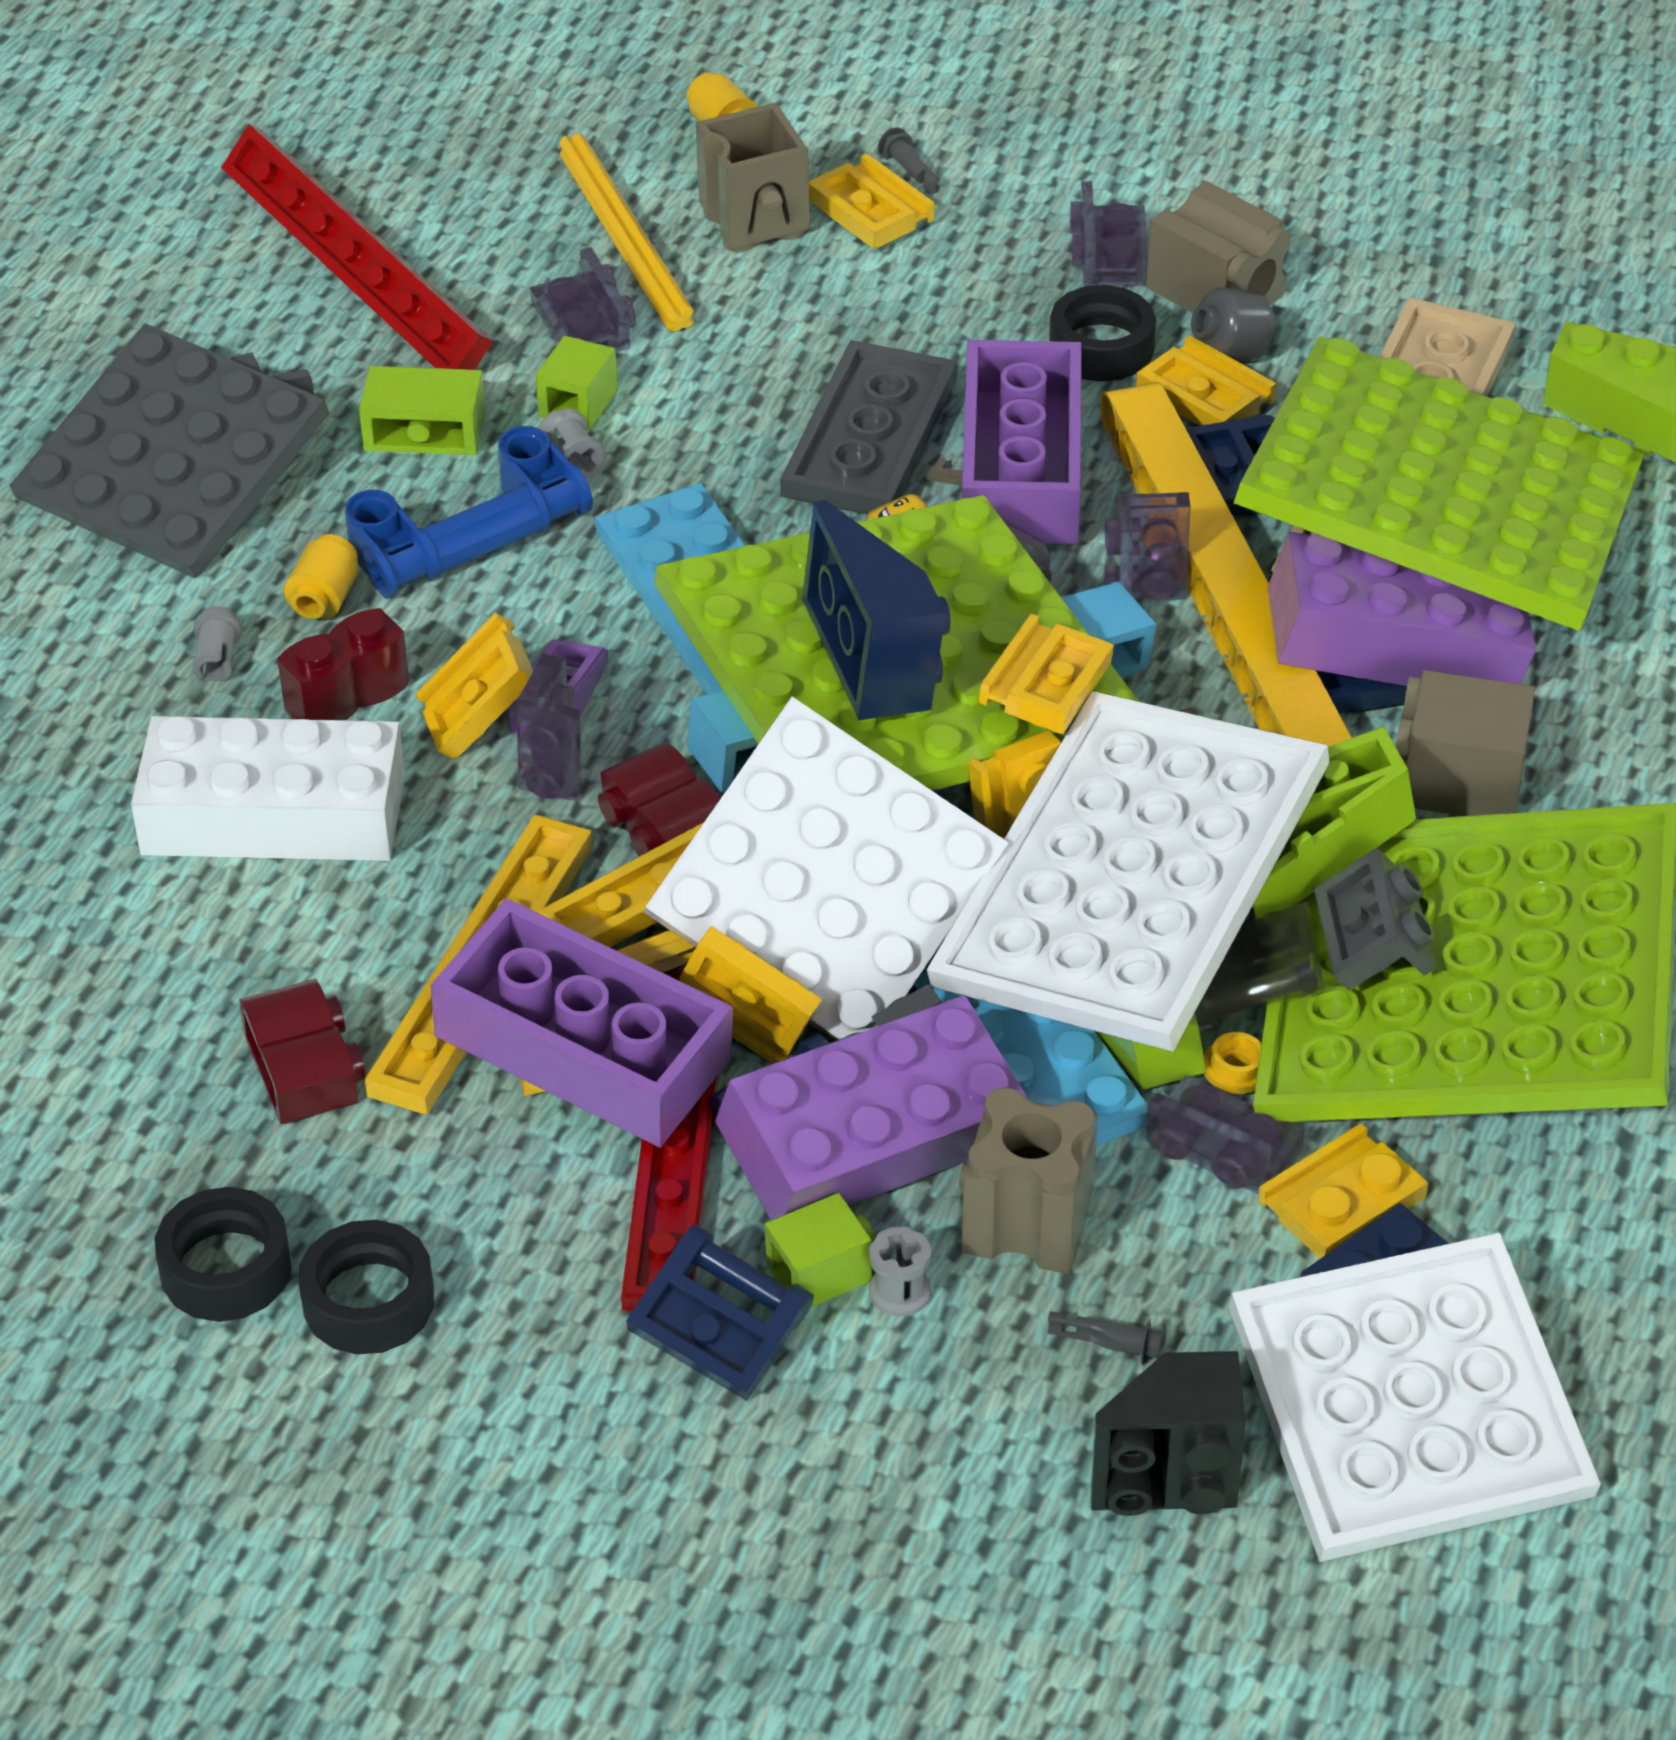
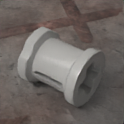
(575, 440)
(911, 1261)

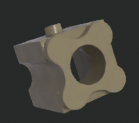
(753, 176)
(1213, 245)
(1464, 742)
(1029, 1179)

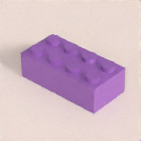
(1025, 434)
(1386, 621)
(582, 1021)
(865, 1109)

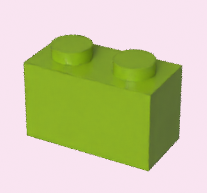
(422, 410)

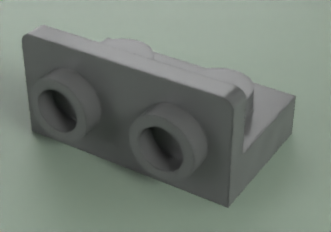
(1373, 919)

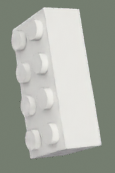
(269, 788)

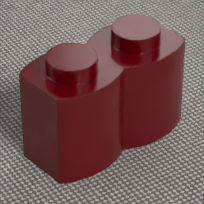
(346, 669)
(655, 797)
(301, 1050)

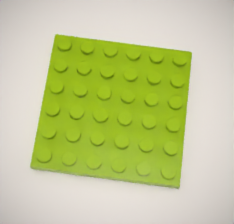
(1443, 481)
(763, 647)
(1540, 988)

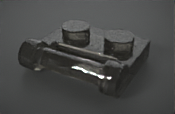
(1264, 963)

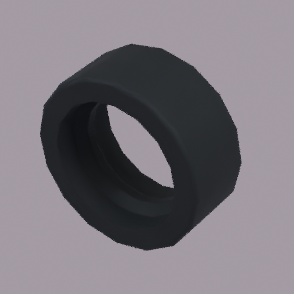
(1107, 306)
(225, 1294)
(368, 1328)

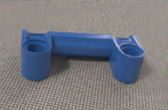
(536, 488)

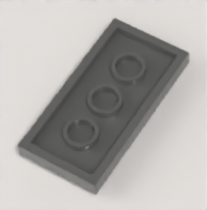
(869, 427)

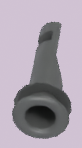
(899, 144)
(1111, 1335)

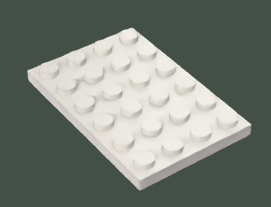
(1130, 869)

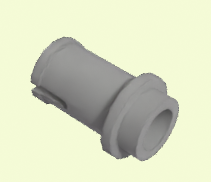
(216, 634)

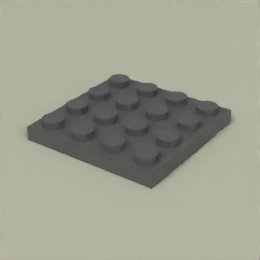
(170, 450)

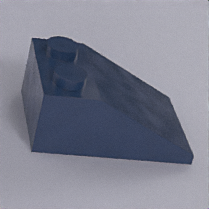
(873, 616)

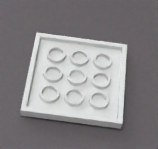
(829, 869)
(1412, 1396)

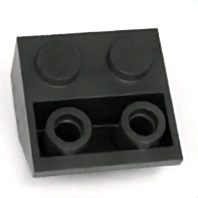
(1172, 1437)

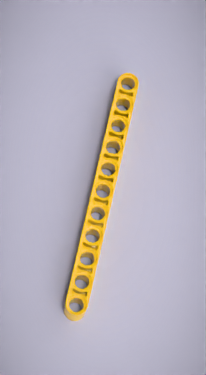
(1221, 567)

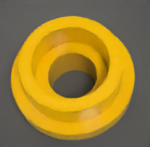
(1233, 1062)

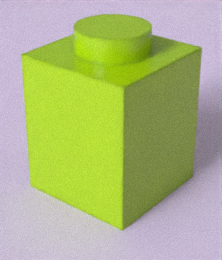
(577, 377)
(820, 1248)

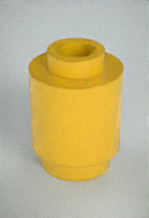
(715, 96)
(322, 577)

